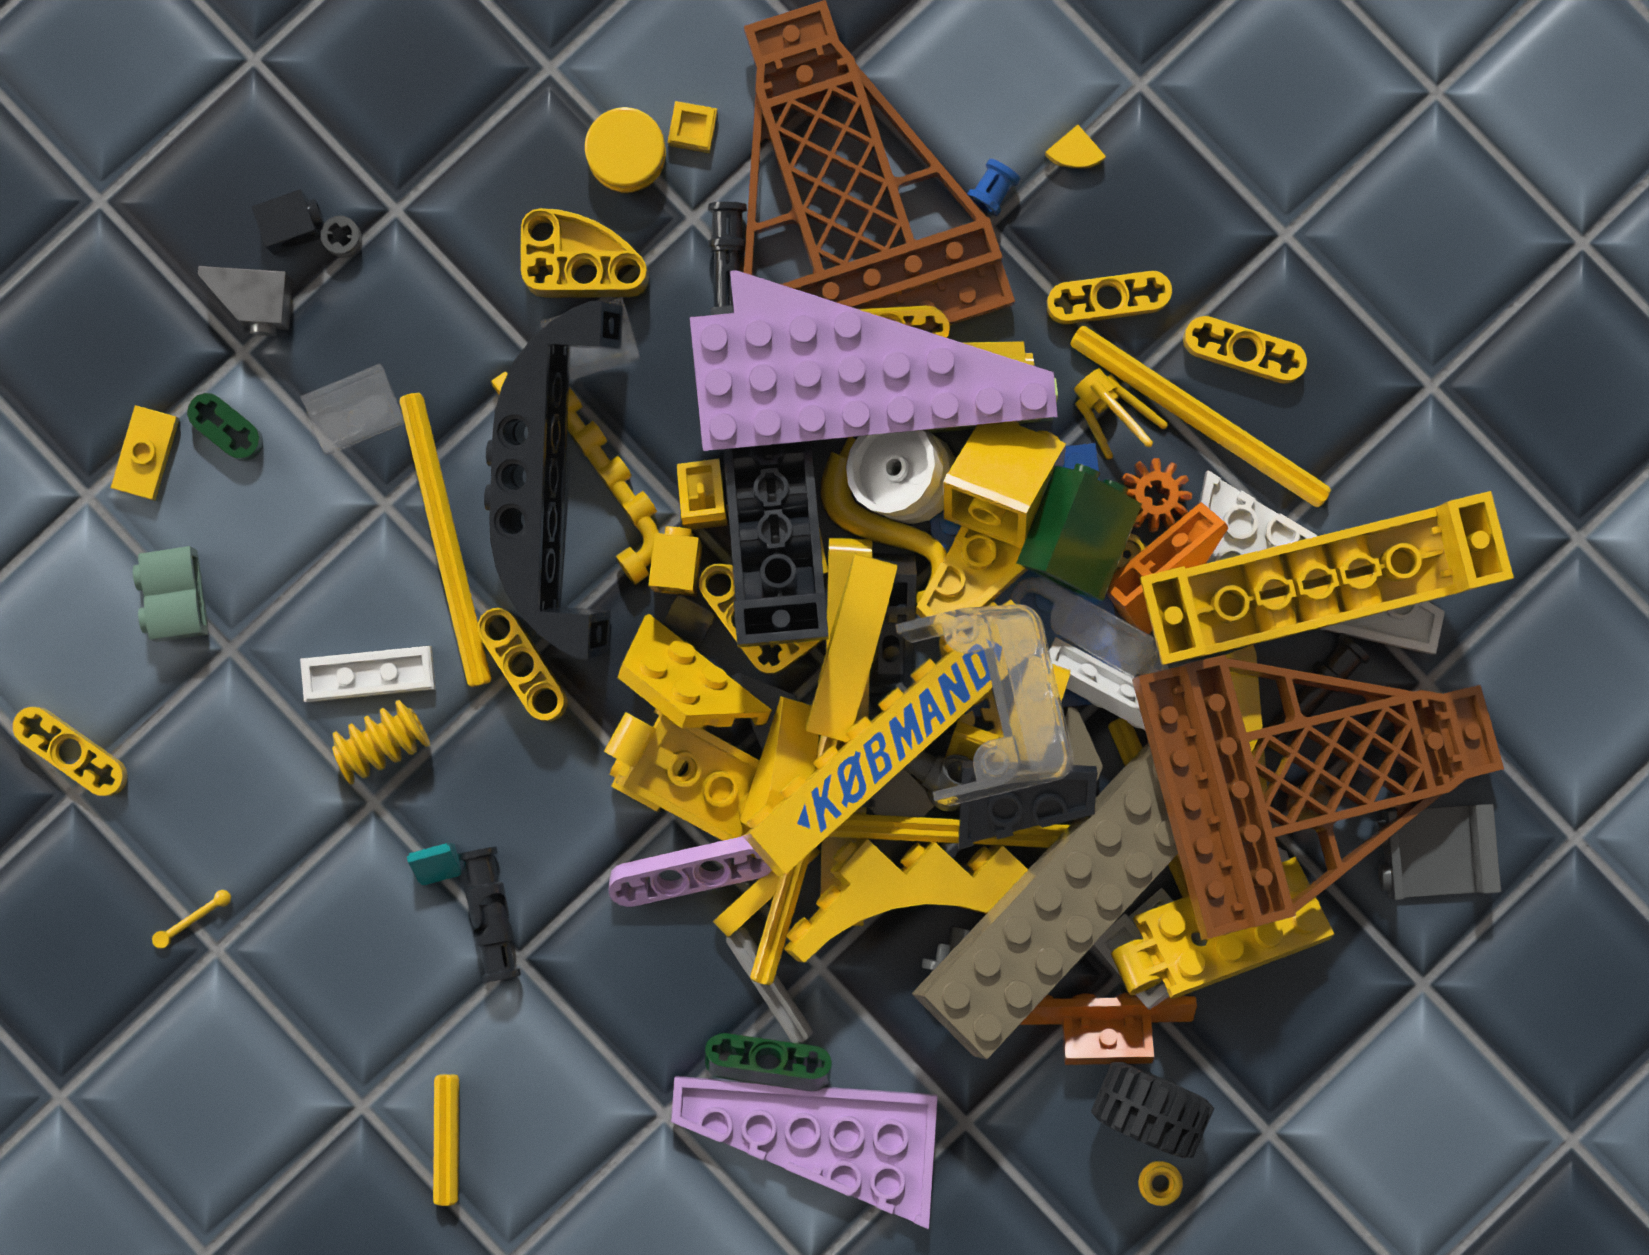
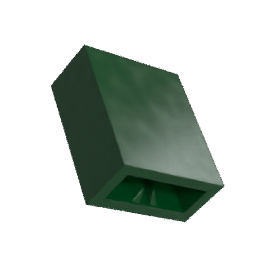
(1080, 531)

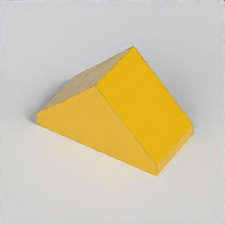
(701, 494)

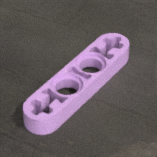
(687, 863)

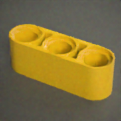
(504, 653)

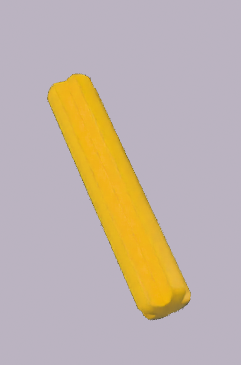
(446, 1139)

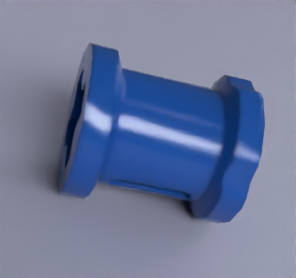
(993, 187)

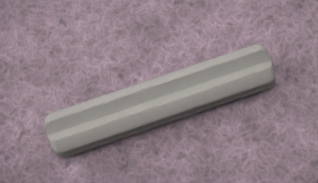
(774, 995)

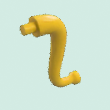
(852, 517)

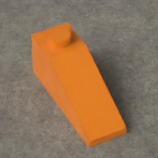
(1183, 544)

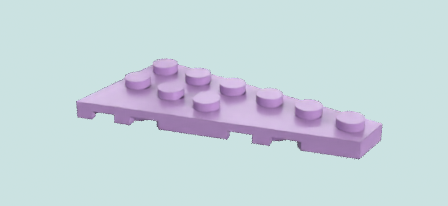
(842, 1138)

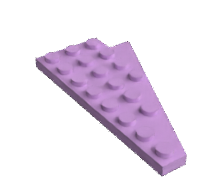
(823, 370)

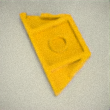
(685, 682)

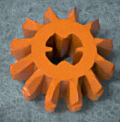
(1165, 485)

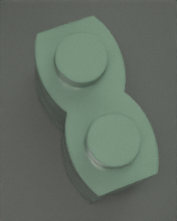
(171, 594)

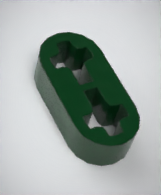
(219, 434)

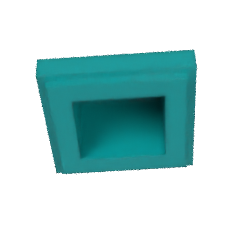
(435, 863)

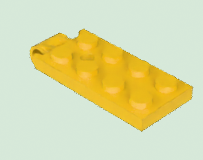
(709, 792)
(1184, 967)

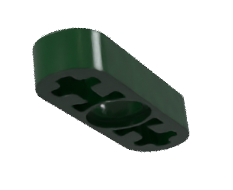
(756, 1047)

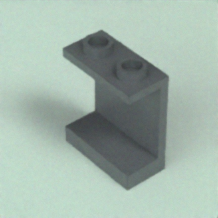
(1441, 853)

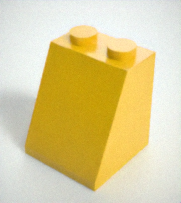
(1001, 480)

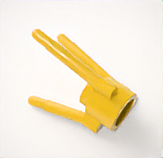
(1101, 392)

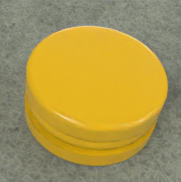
(625, 149)

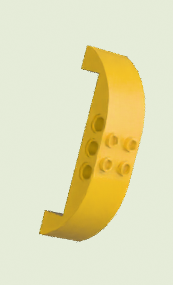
(1326, 579)

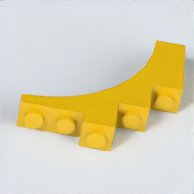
(876, 885)

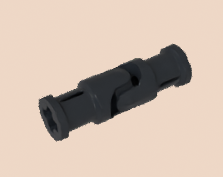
(491, 922)

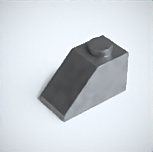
(254, 297)

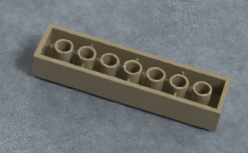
(1053, 912)

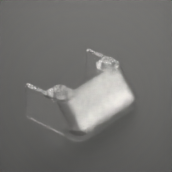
(1026, 694)

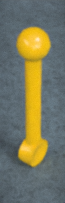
(163, 938)

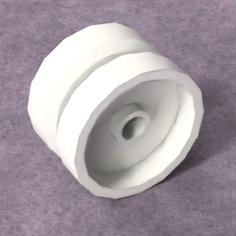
(900, 474)

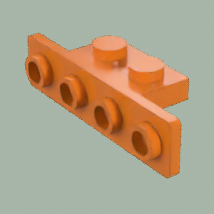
(1109, 1027)

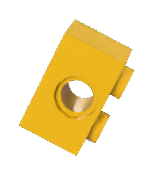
(675, 562)

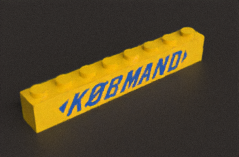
(869, 759)

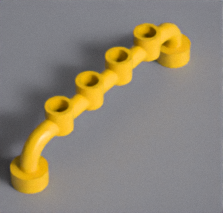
(614, 476)

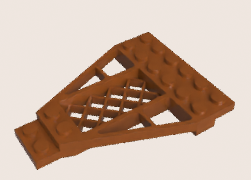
(952, 270)
(1216, 791)

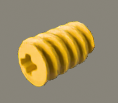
(378, 741)

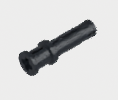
(726, 244)
(1339, 664)

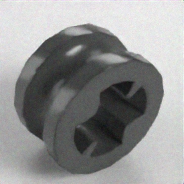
(345, 224)

